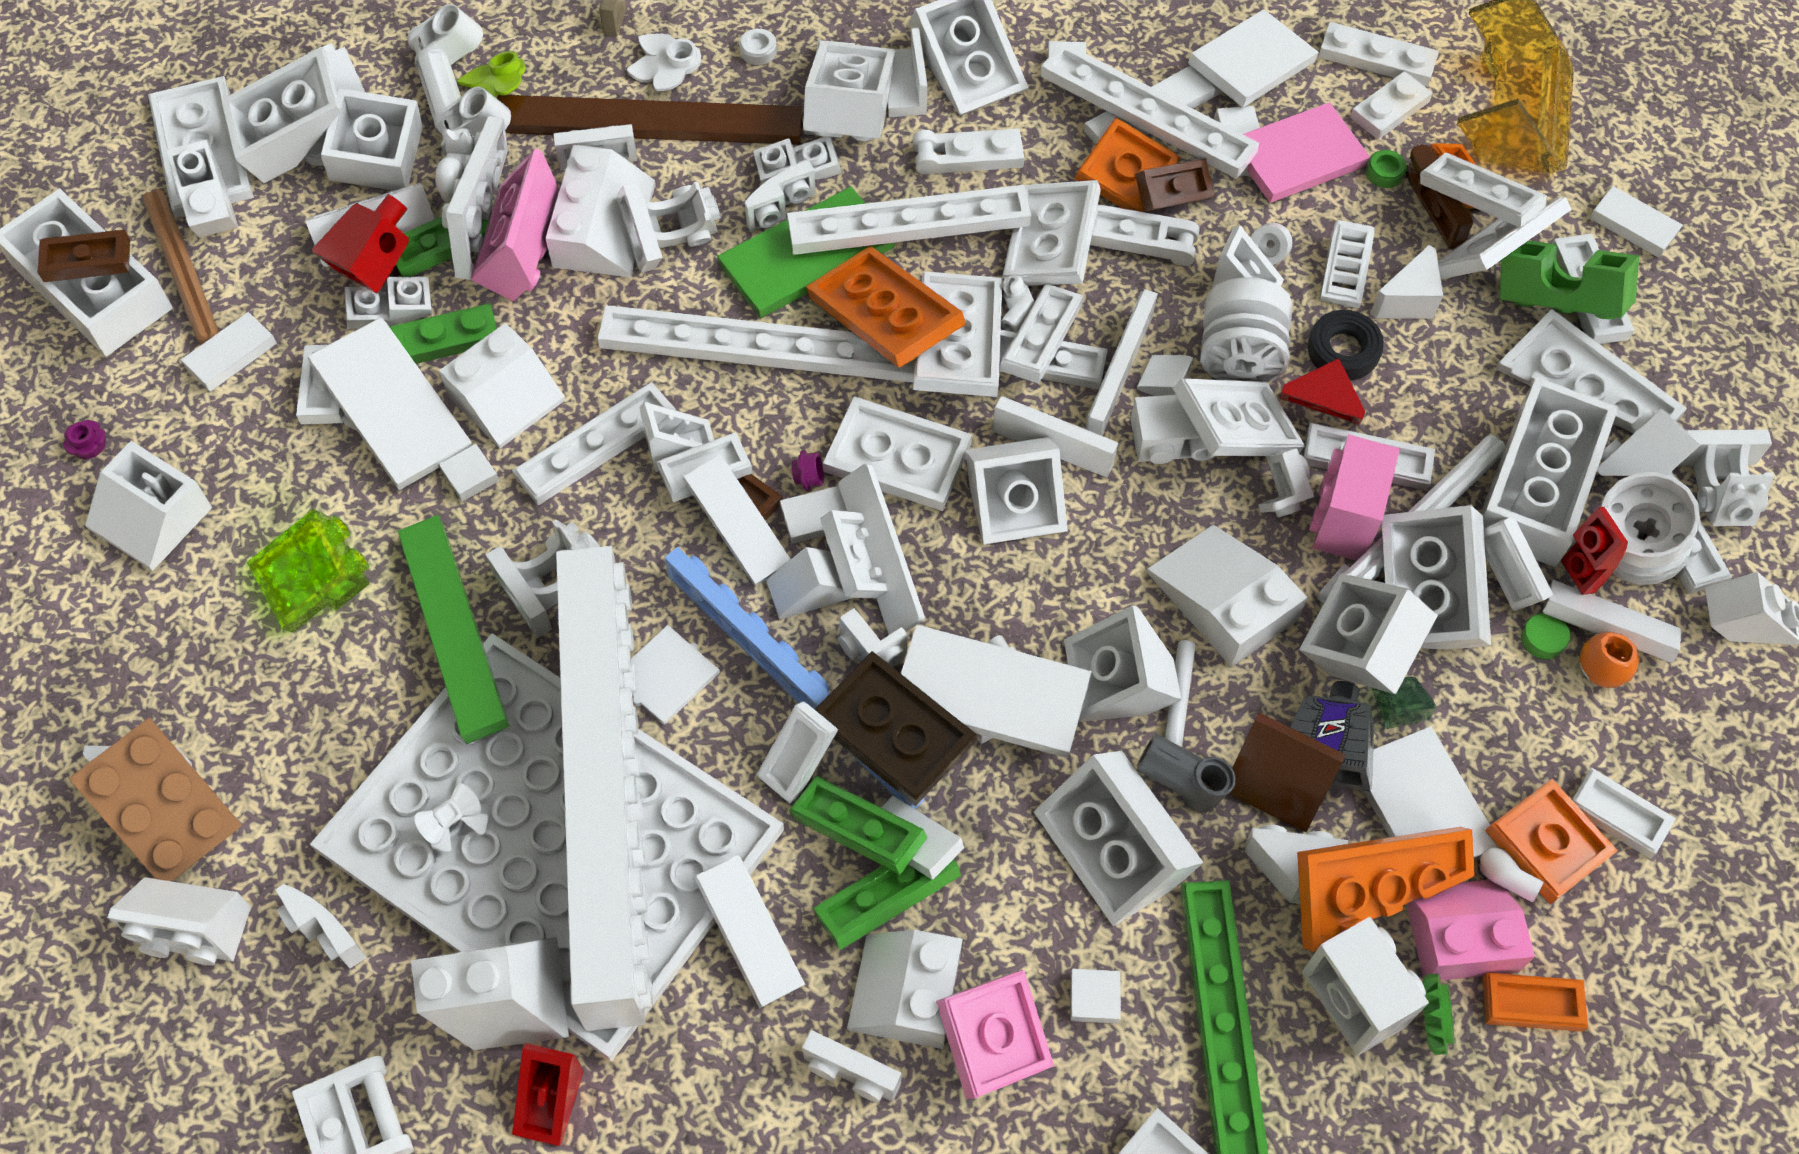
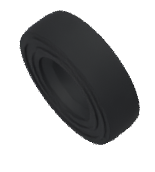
(1352, 324)

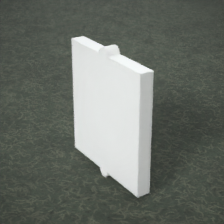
(669, 674)

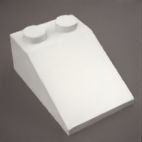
(968, 52)
(848, 90)
(282, 115)
(1229, 592)

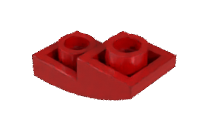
(1596, 553)

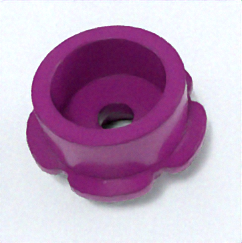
(90, 445)
(808, 470)

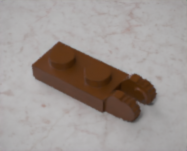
(1447, 214)

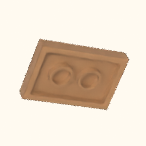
(155, 801)

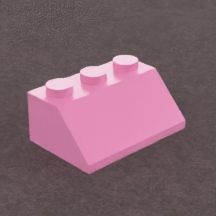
(517, 229)

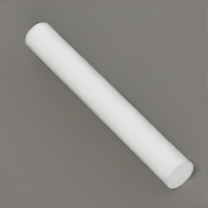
(1178, 710)

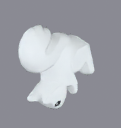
(458, 145)

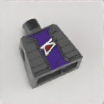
(1344, 727)

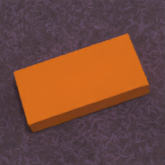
(1535, 1002)

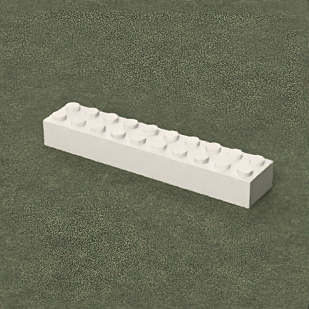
(601, 792)

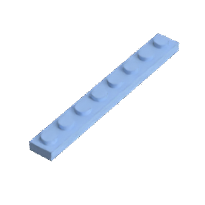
(752, 636)

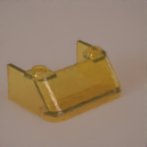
(1532, 89)

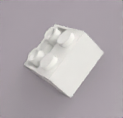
(145, 505)
(182, 919)

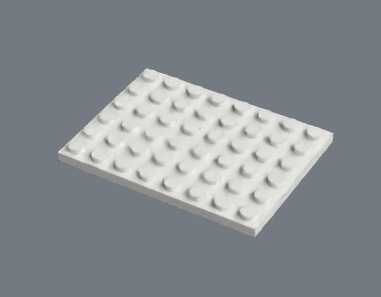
(515, 875)

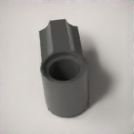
(1184, 773)

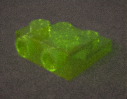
(309, 569)

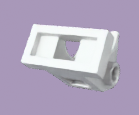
(695, 211)
(1726, 457)
(523, 581)

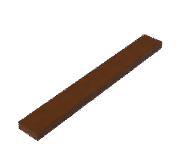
(656, 118)

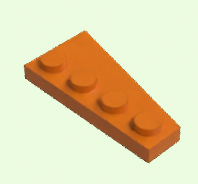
(1377, 878)

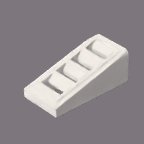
(1351, 240)

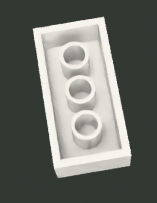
(102, 308)
(1549, 466)

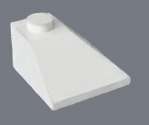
(1128, 667)

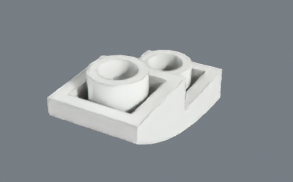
(782, 155)
(768, 202)
(398, 302)
(316, 921)

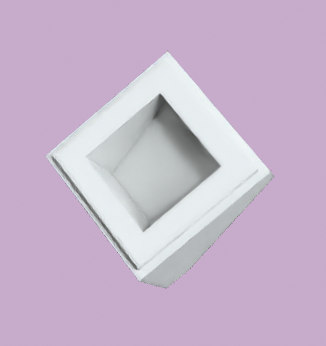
(1164, 373)

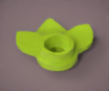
(498, 77)

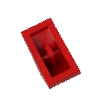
(1327, 392)
(545, 1093)

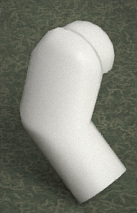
(1018, 301)
(1503, 871)

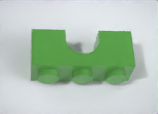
(1534, 278)

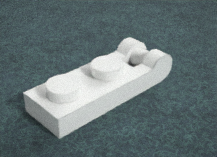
(968, 151)
(1145, 234)

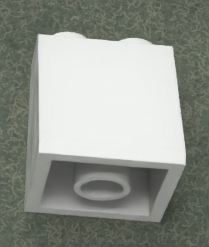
(494, 994)

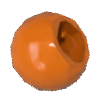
(1609, 659)

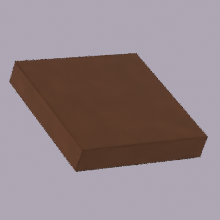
(1284, 772)

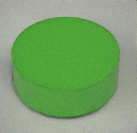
(1386, 169)
(1545, 636)

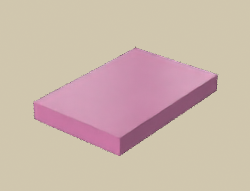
(1304, 152)

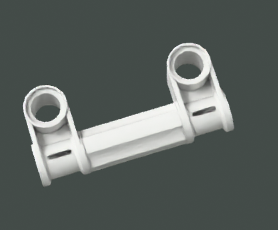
(445, 40)

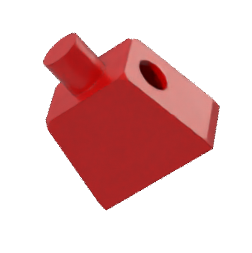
(365, 243)

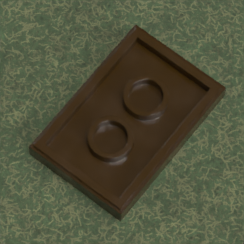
(895, 728)

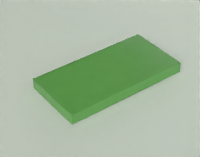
(771, 274)

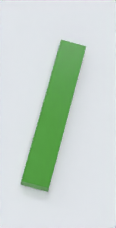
(453, 630)
(1223, 1019)

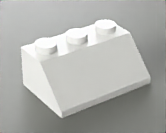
(587, 220)
(1444, 564)
(1117, 836)

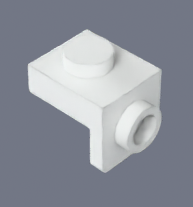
(1291, 480)
(859, 640)

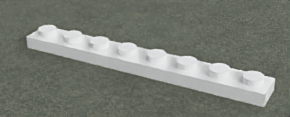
(746, 343)

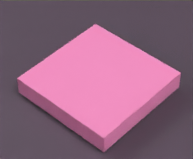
(994, 1034)

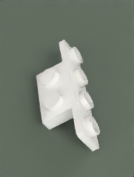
(869, 551)

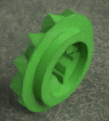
(1438, 1014)

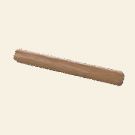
(180, 266)

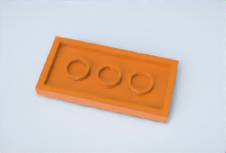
(885, 306)

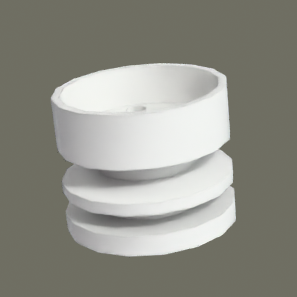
(1246, 330)
(1656, 507)

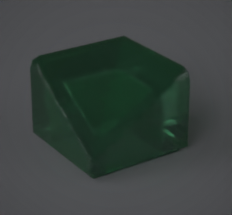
(1408, 706)

